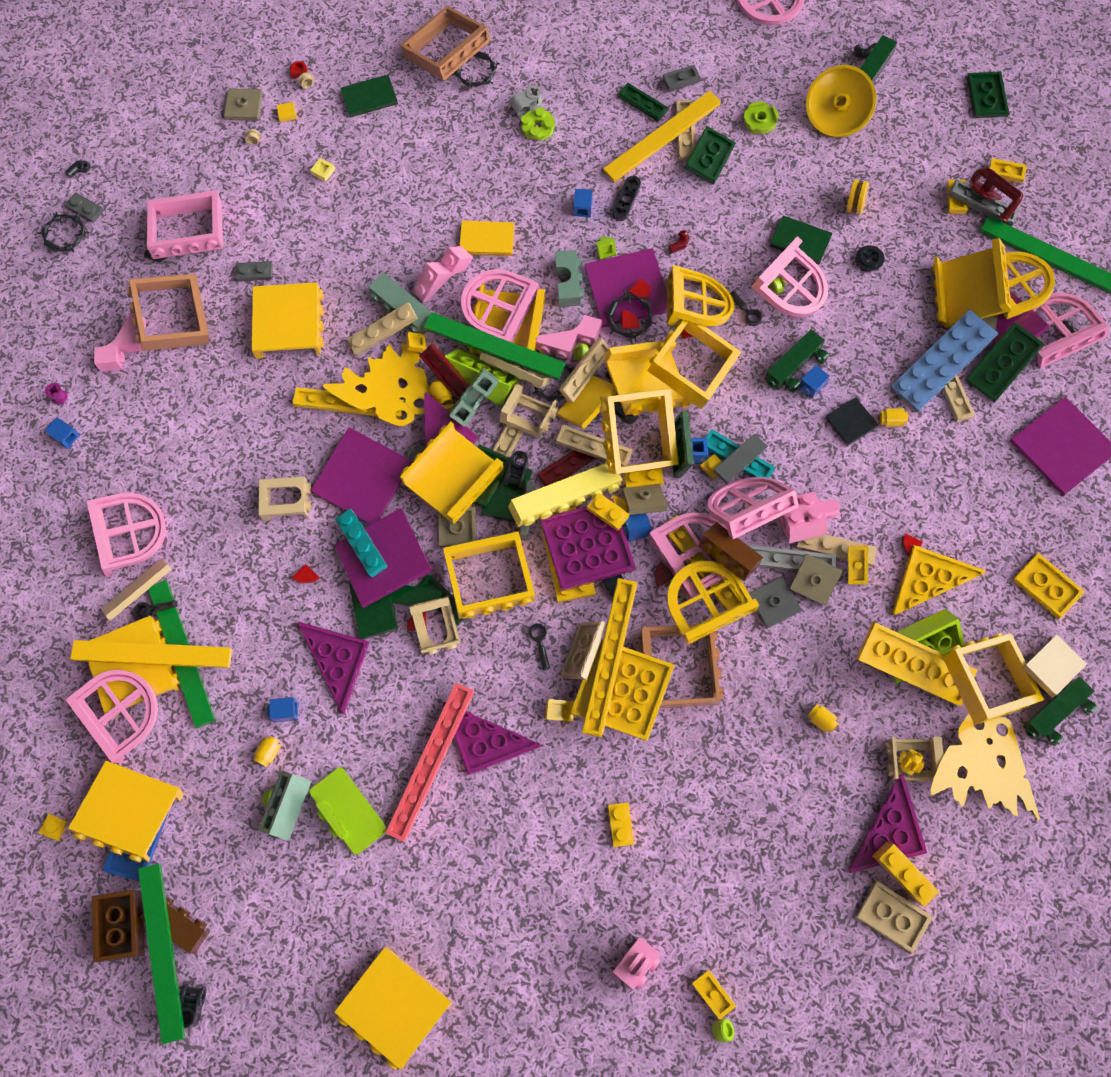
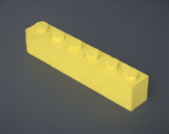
(563, 494)

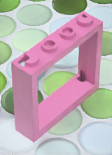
(180, 205)

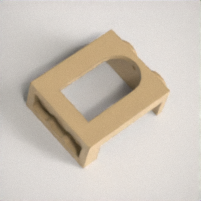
(515, 398)
(267, 510)
(424, 640)
(935, 749)

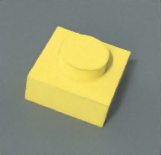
(322, 169)

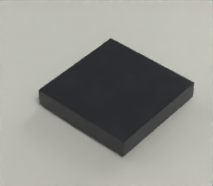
(851, 421)

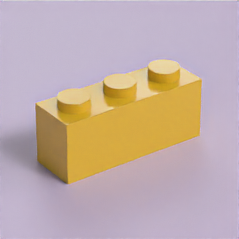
(905, 873)

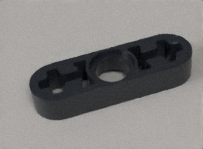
(626, 192)

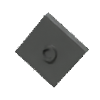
(775, 602)

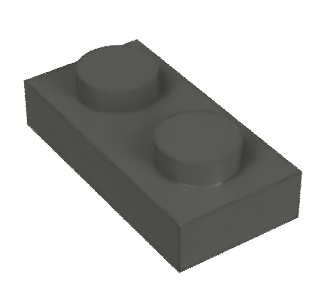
(681, 78)
(85, 207)
(254, 271)

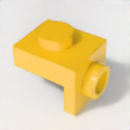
(559, 710)

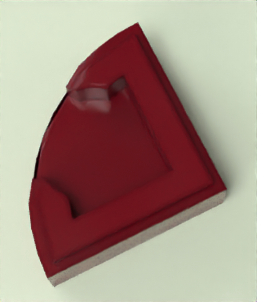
(662, 575)

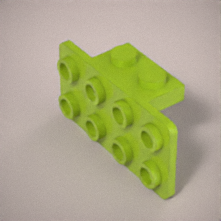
(347, 811)

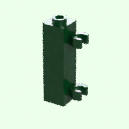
(879, 57)
(786, 367)
(1058, 708)

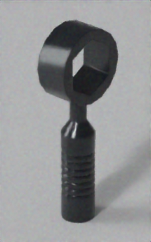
(742, 305)
(149, 609)
(541, 649)

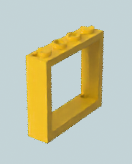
(678, 382)
(666, 424)
(485, 546)
(967, 685)

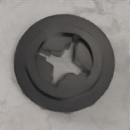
(865, 252)

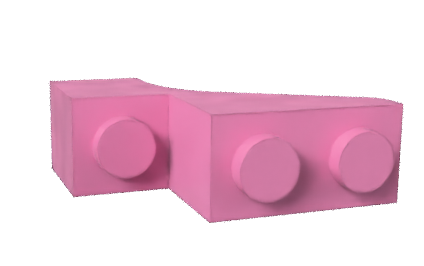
(437, 273)
(563, 343)
(112, 355)

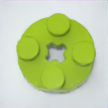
(541, 116)
(759, 126)

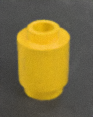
(440, 393)
(893, 417)
(823, 718)
(266, 750)

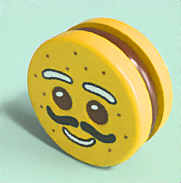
(857, 196)

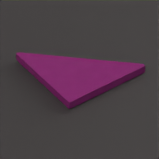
(1028, 320)
(437, 416)
(337, 658)
(488, 744)
(895, 824)

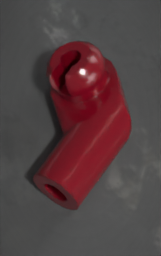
(681, 243)

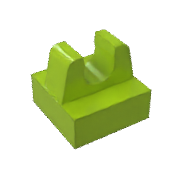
(605, 247)

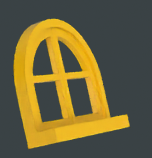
(1042, 269)
(676, 296)
(718, 620)

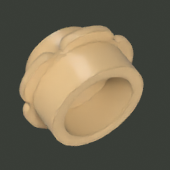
(306, 80)
(252, 136)

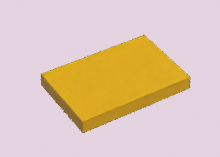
(487, 237)
(587, 403)
(1048, 586)

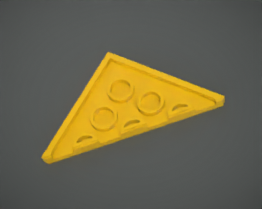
(930, 575)

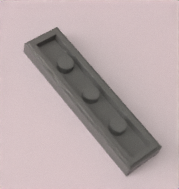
(989, 207)

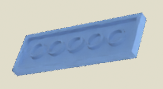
(944, 360)

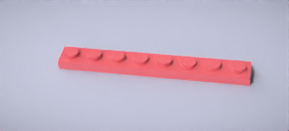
(430, 762)

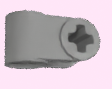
(525, 102)

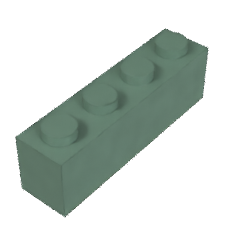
(394, 296)

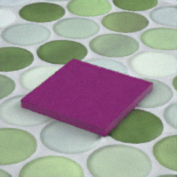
(614, 275)
(1063, 446)
(361, 476)
(398, 548)
(585, 548)

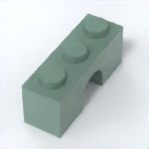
(570, 291)
(470, 399)

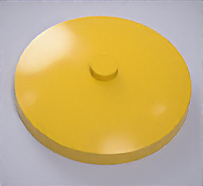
(841, 101)

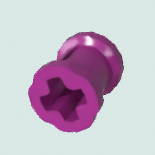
(56, 394)

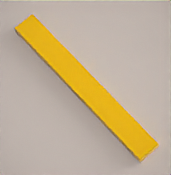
(661, 136)
(151, 654)
(609, 658)

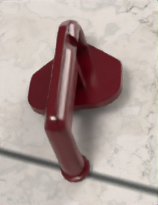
(993, 181)

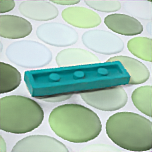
(724, 448)
(361, 542)

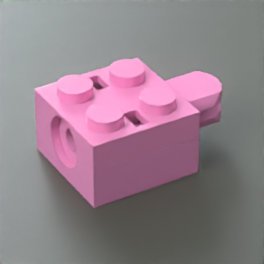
(809, 518)
(636, 964)

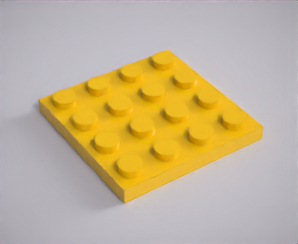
(635, 695)

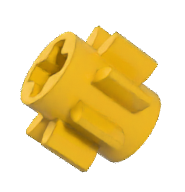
(911, 761)

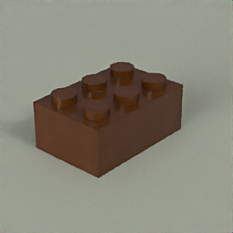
(117, 926)

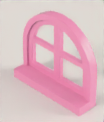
(782, 16)
(776, 269)
(517, 312)
(1071, 341)
(758, 512)
(102, 534)
(673, 560)
(96, 726)

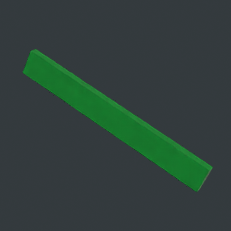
(1053, 256)
(494, 346)
(188, 676)
(161, 954)

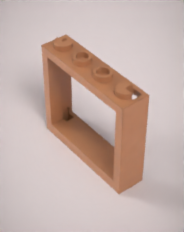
(459, 55)
(174, 340)
(713, 656)

